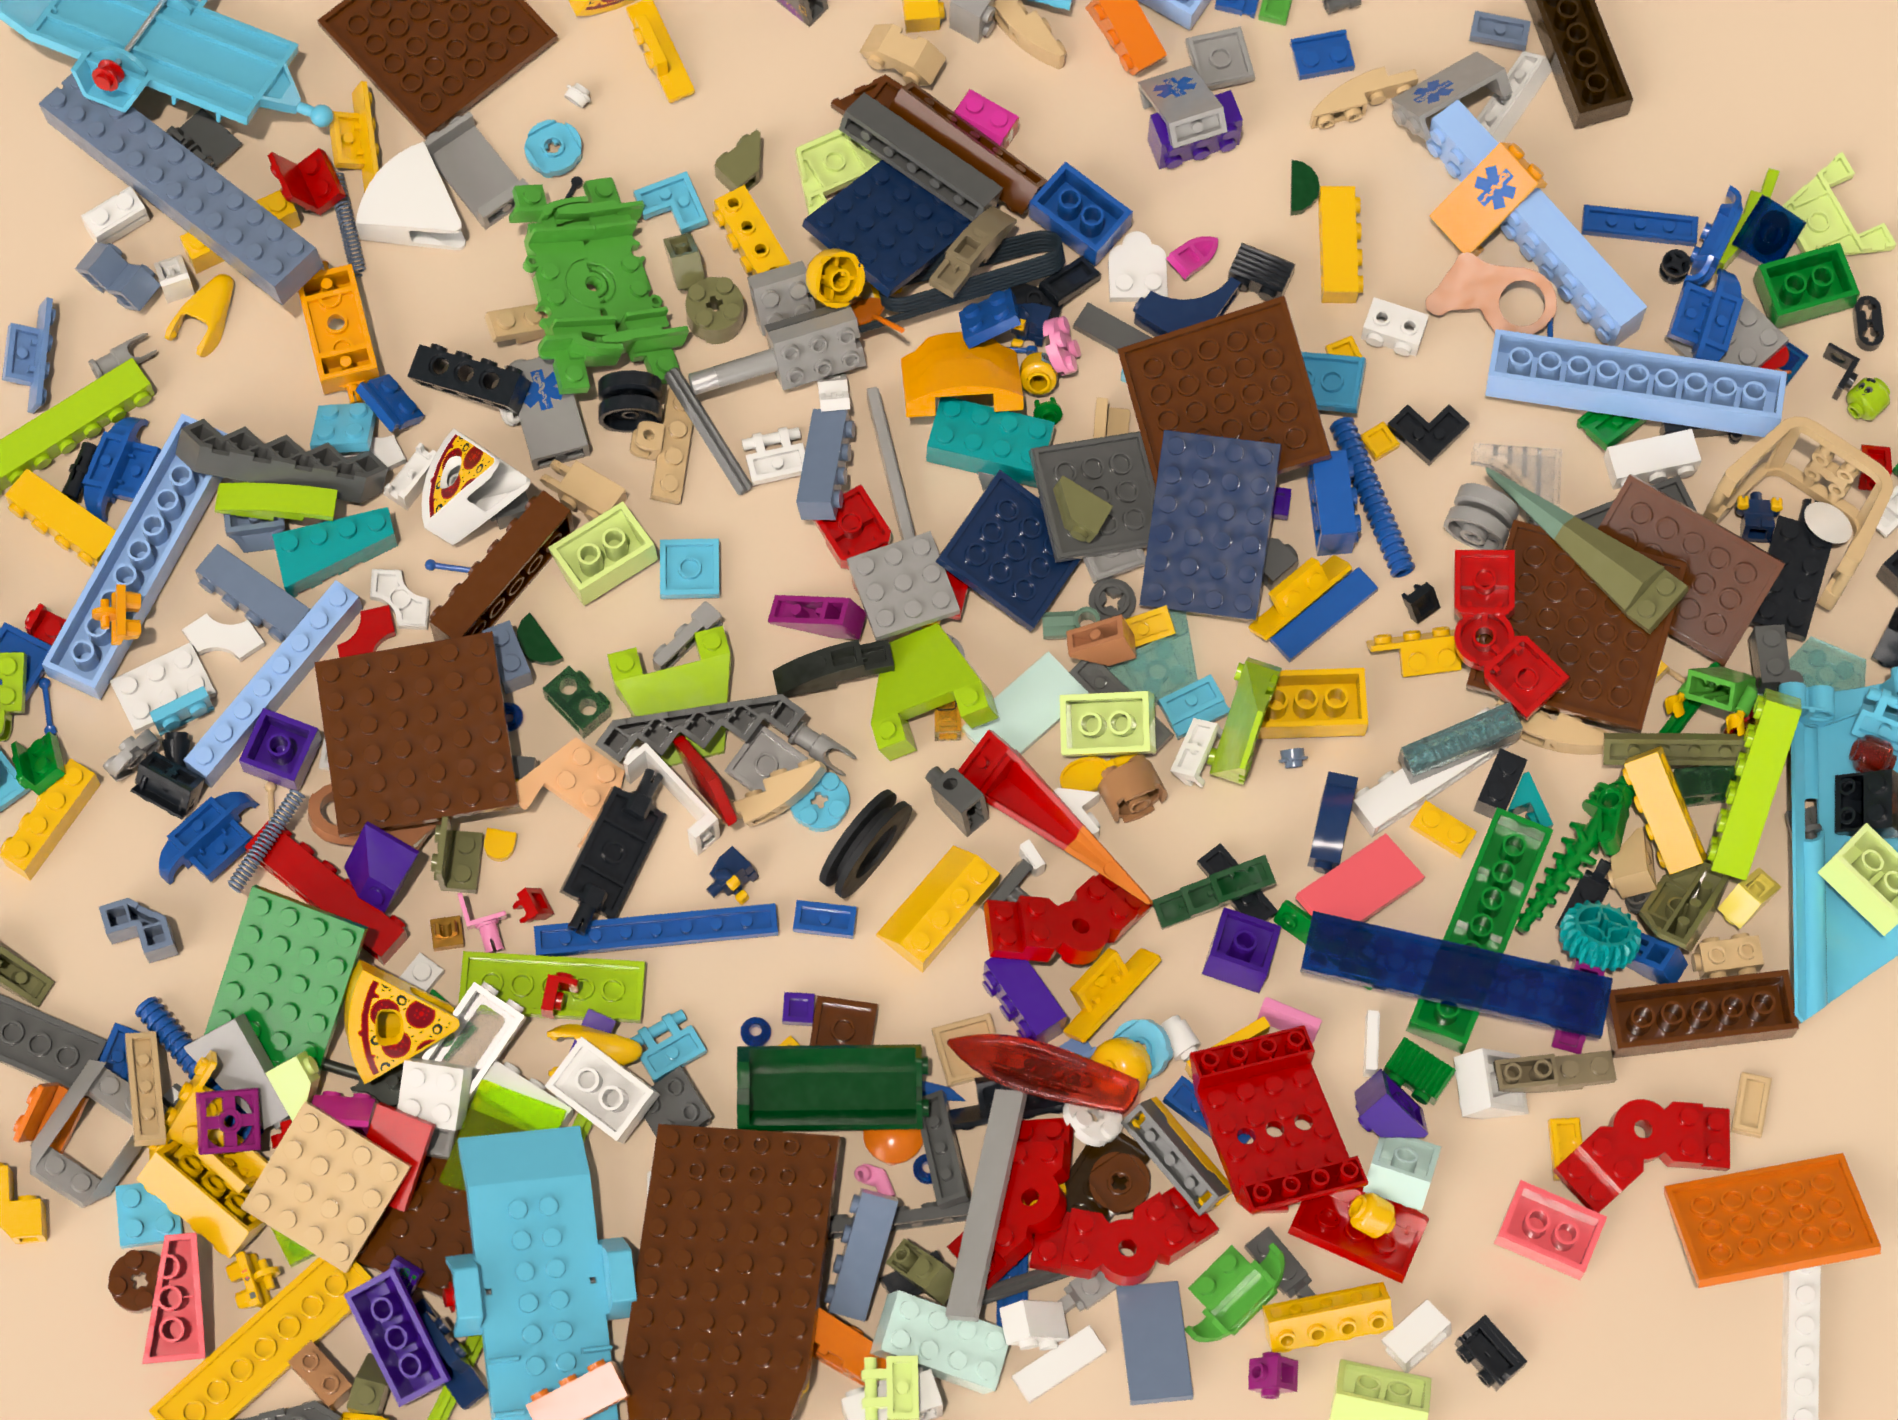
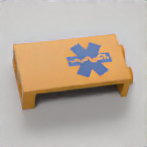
(1487, 197)

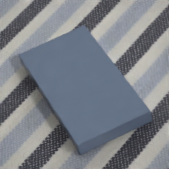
(1154, 1343)

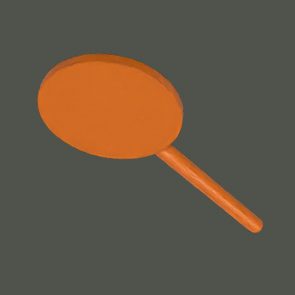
(870, 310)

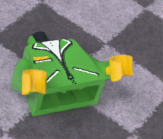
(1720, 689)

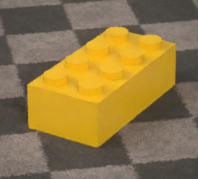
(1317, 704)

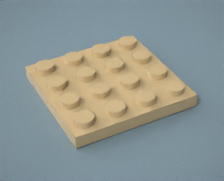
(326, 1186)

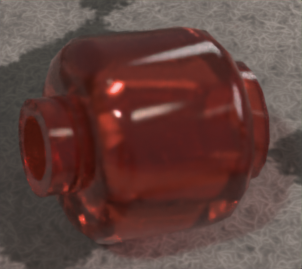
(1872, 754)

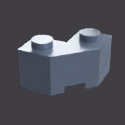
(111, 273)
(128, 920)

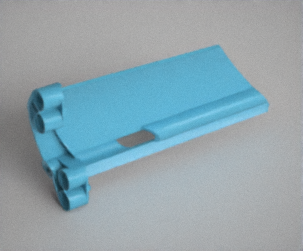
(1831, 938)

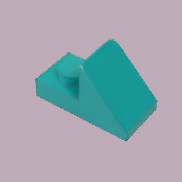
(1528, 799)

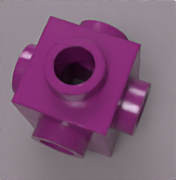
(1266, 1375)

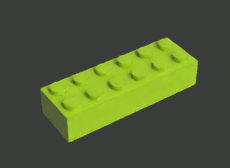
(1755, 785)

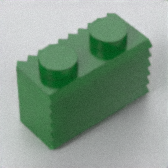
(1419, 1072)

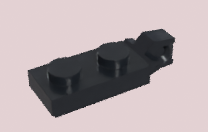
(1590, 887)

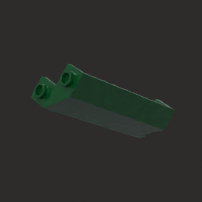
(831, 1087)

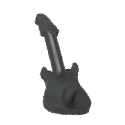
(383, 1088)

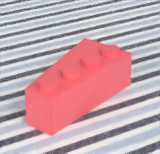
(177, 1311)

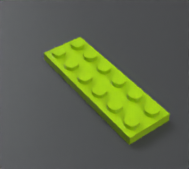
(604, 984)

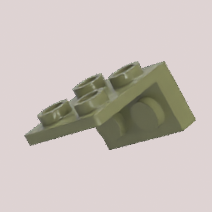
(458, 858)

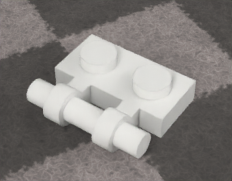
(774, 463)

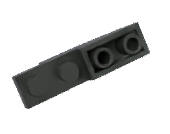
(832, 664)

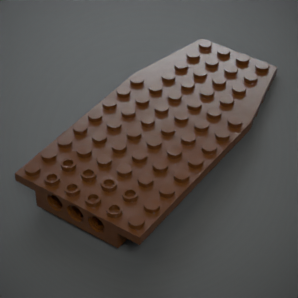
(729, 1273)

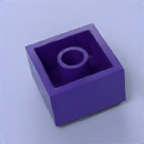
(280, 749)

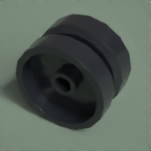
(629, 399)

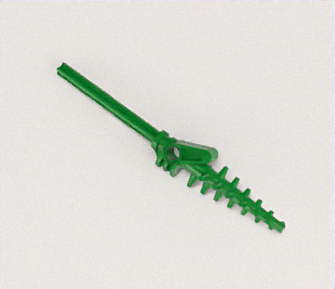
(1609, 815)

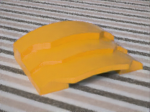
(949, 368)

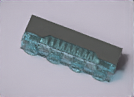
(1460, 743)

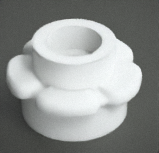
(577, 95)

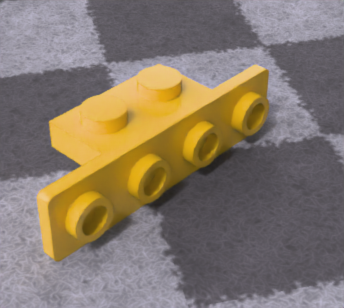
(659, 50)
(354, 136)
(1298, 592)
(1421, 652)
(1105, 988)
(182, 1119)
(236, 1169)

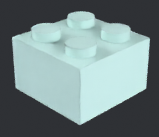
(1402, 1170)

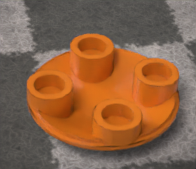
(893, 1145)

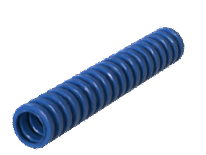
(1372, 498)
(174, 1041)

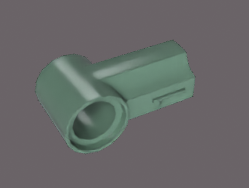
(1057, 623)

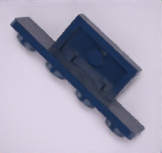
(464, 1382)

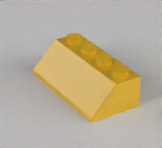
(939, 907)
(200, 1198)

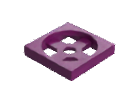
(253, 1140)

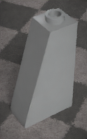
(241, 1065)

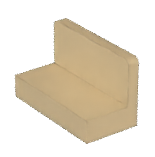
(1110, 420)

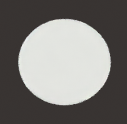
(1828, 522)

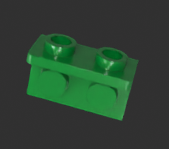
(39, 764)

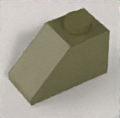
(684, 260)
(1080, 509)
(369, 1389)

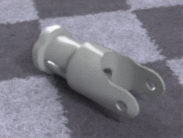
(118, 356)
(817, 745)

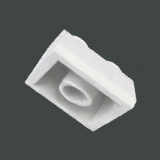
(1479, 1088)

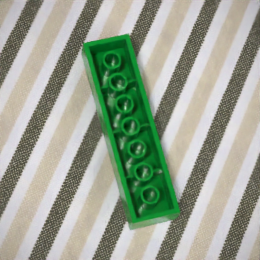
(1486, 914)

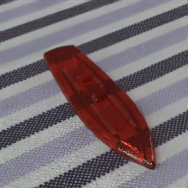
(1047, 1071)

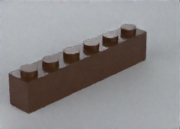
(969, 144)

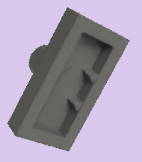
(1009, 887)

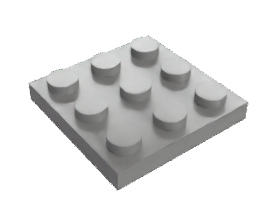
(1752, 342)
(903, 586)

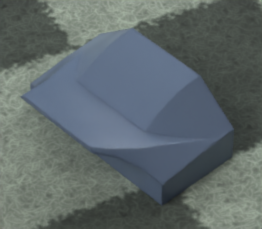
(253, 533)

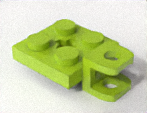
(13, 689)

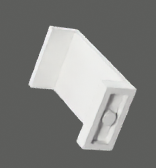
(706, 829)

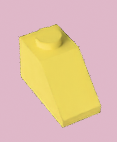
(1748, 898)

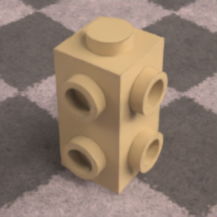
(1728, 957)

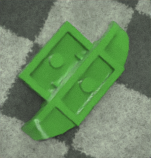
(1234, 1292)

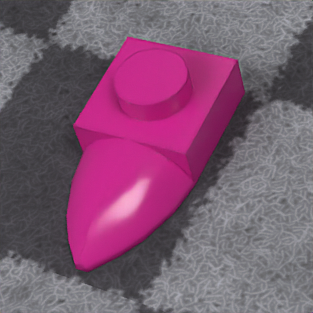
(1193, 255)

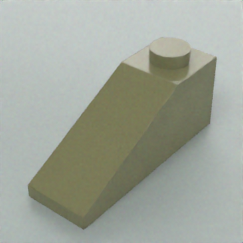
(22, 978)

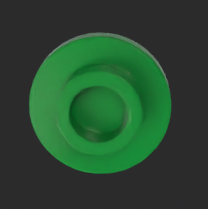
(1048, 410)

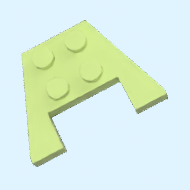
(830, 165)
(1826, 218)

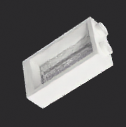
(483, 1032)

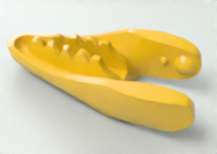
(209, 306)
(617, 1047)

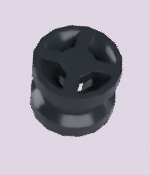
(1677, 260)

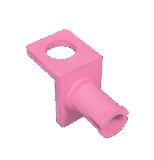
(487, 927)

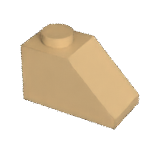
(1633, 866)

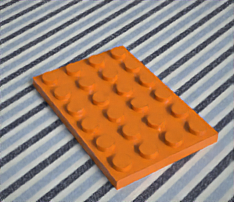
(1771, 1220)

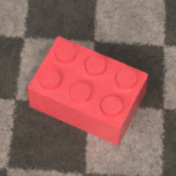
(1550, 1230)

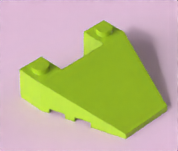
(925, 677)
(677, 687)
(1244, 721)

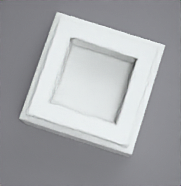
(1030, 854)

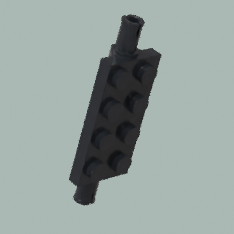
(1798, 584)
(613, 852)

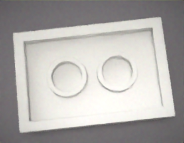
(159, 684)

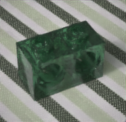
(571, 705)
(1704, 784)

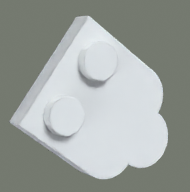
(1136, 269)

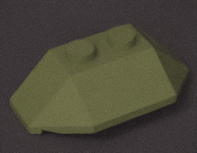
(1684, 904)

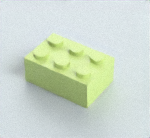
(1107, 724)
(1867, 877)

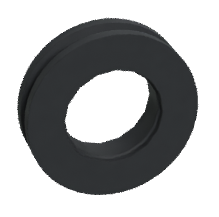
(865, 843)

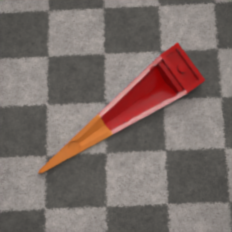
(1023, 795)

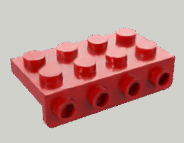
(1328, 1225)

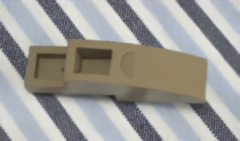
(970, 249)
(1554, 1072)

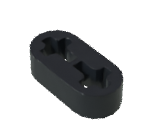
(1874, 322)

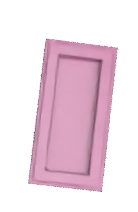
(1286, 1017)

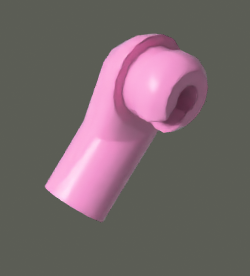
(874, 1177)

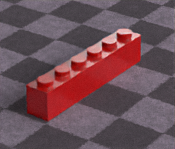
(322, 888)

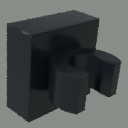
(1421, 602)

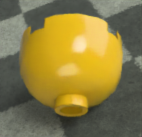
(835, 277)
(1126, 1057)

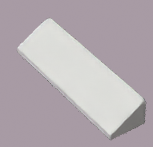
(1525, 80)

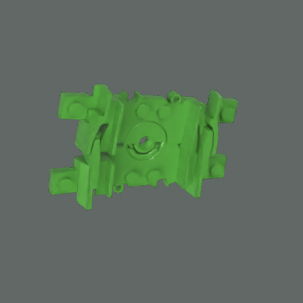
(585, 244)

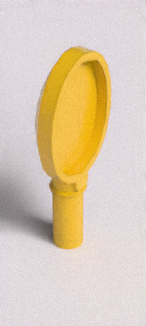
(1086, 772)

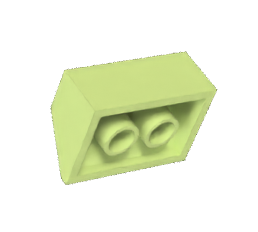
(603, 553)
(1379, 1394)

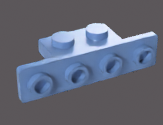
(27, 355)

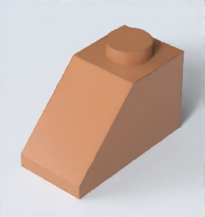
(1102, 642)

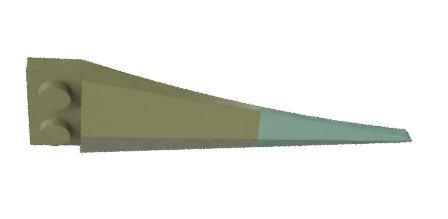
(1627, 577)

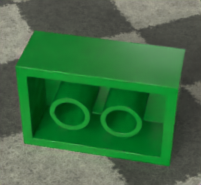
(1806, 286)

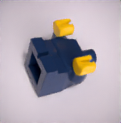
(1031, 328)
(1758, 516)
(731, 874)

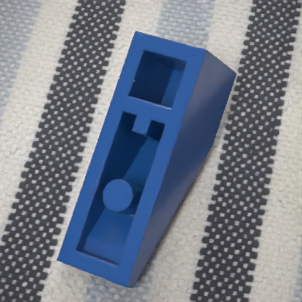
(1658, 960)

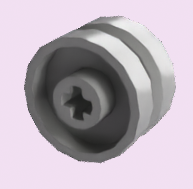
(1481, 517)

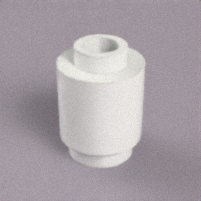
(1181, 1037)

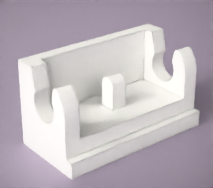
(411, 478)
(1195, 751)
(1417, 1336)

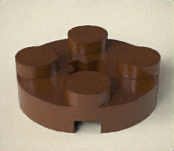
(1120, 1165)
(121, 1284)

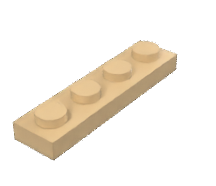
(145, 1089)

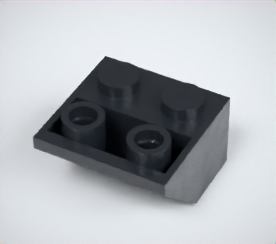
(1867, 799)

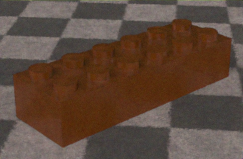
(504, 571)
(1701, 1013)

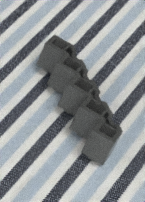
(280, 461)
(700, 724)

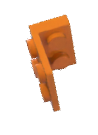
(42, 1104)

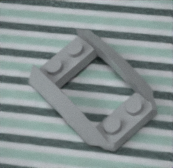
(60, 1171)

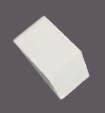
(174, 278)

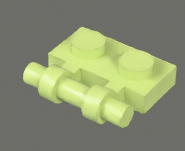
(902, 1388)

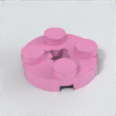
(1062, 350)

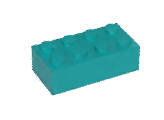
(986, 441)

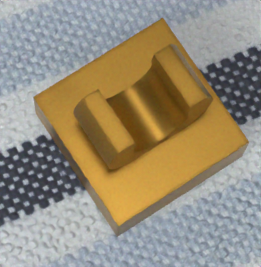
(447, 933)

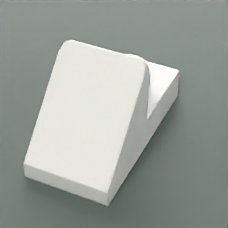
(1080, 802)

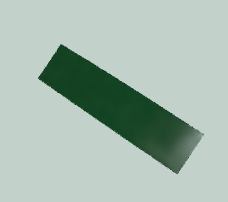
(1213, 892)

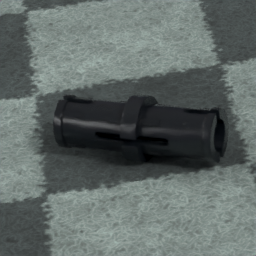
(78, 470)

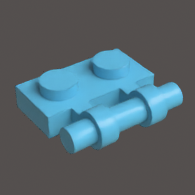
(1875, 720)
(675, 1051)

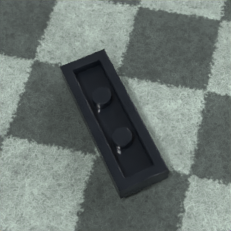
(1254, 905)

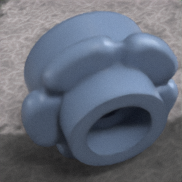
(1293, 757)

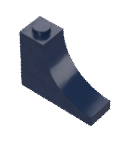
(1163, 314)
(1332, 821)

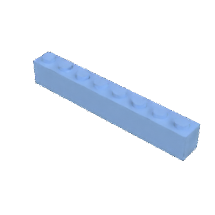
(274, 682)

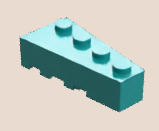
(331, 547)

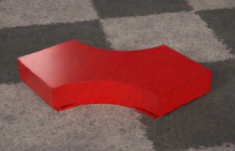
(374, 628)

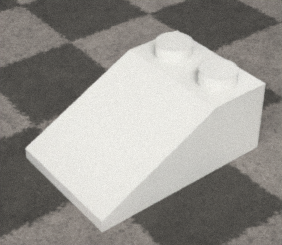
(602, 1090)

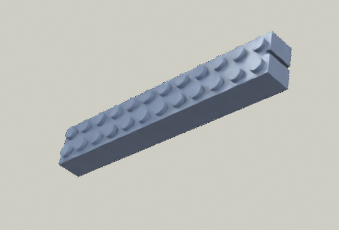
(186, 190)

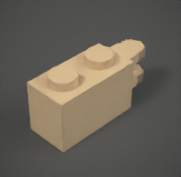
(584, 489)

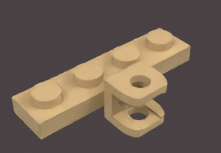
(669, 445)

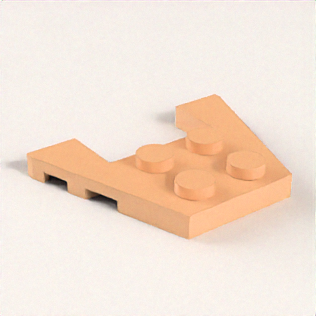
(574, 775)

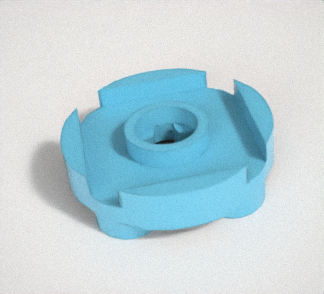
(553, 163)
(834, 809)
(1155, 1039)

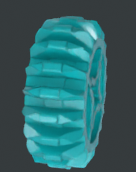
(1600, 935)

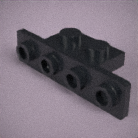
(976, 1115)

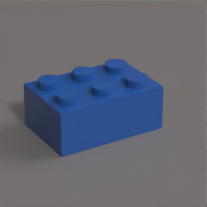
(1080, 213)
(1333, 505)

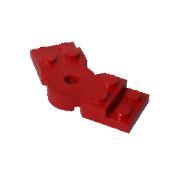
(863, 529)
(1510, 663)
(1075, 929)
(1615, 1155)
(1037, 1169)
(1087, 1243)

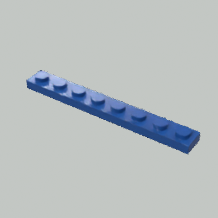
(658, 930)

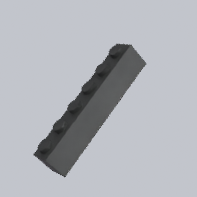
(919, 157)

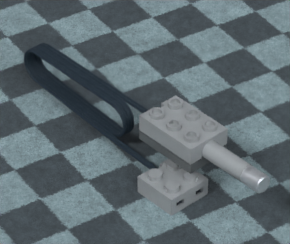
(825, 342)

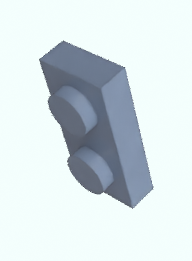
(1500, 30)

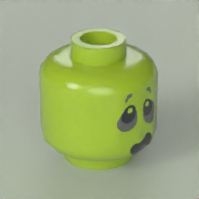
(1868, 398)

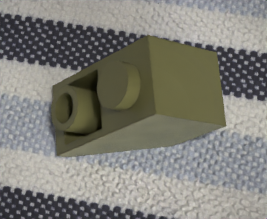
(741, 164)
(922, 1271)

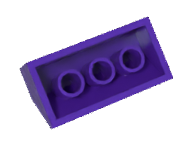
(397, 1337)

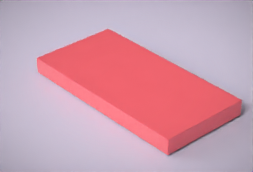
(1363, 882)

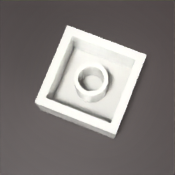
(435, 1091)

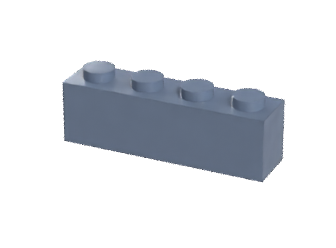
(825, 464)
(251, 593)
(862, 1254)

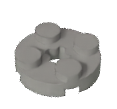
(132, 753)

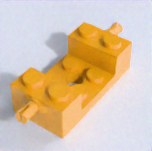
(341, 355)

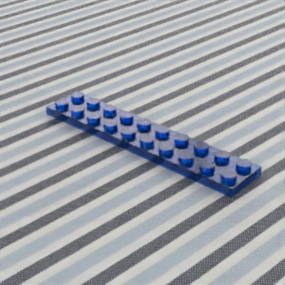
(1456, 975)

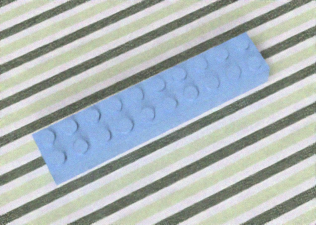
(1544, 235)
(1635, 383)
(137, 557)

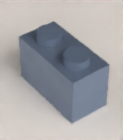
(511, 660)

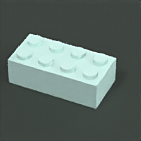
(954, 1350)

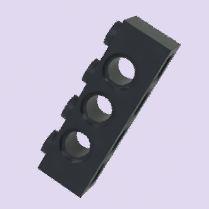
(507, 395)

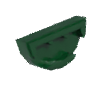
(1304, 187)
(536, 644)

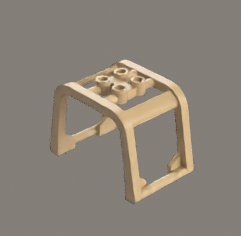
(1784, 436)

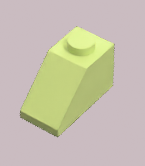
(295, 1082)

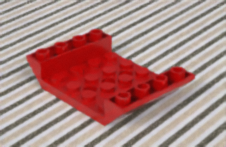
(1267, 1085)

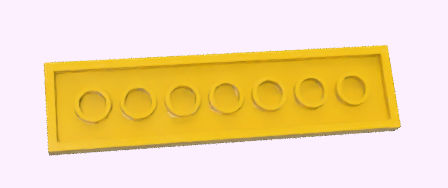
(263, 1346)

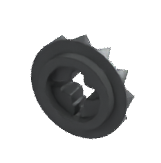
(1115, 589)

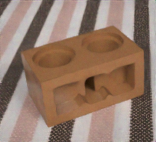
(321, 1376)

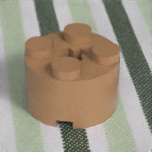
(1131, 789)

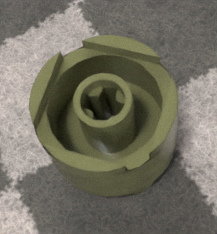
(712, 295)

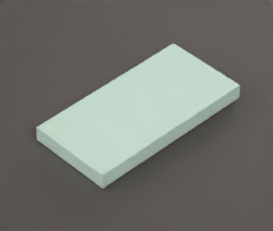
(1029, 705)

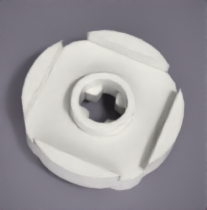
(1089, 1131)

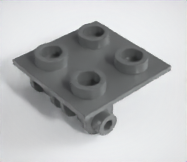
(206, 138)
(677, 1103)

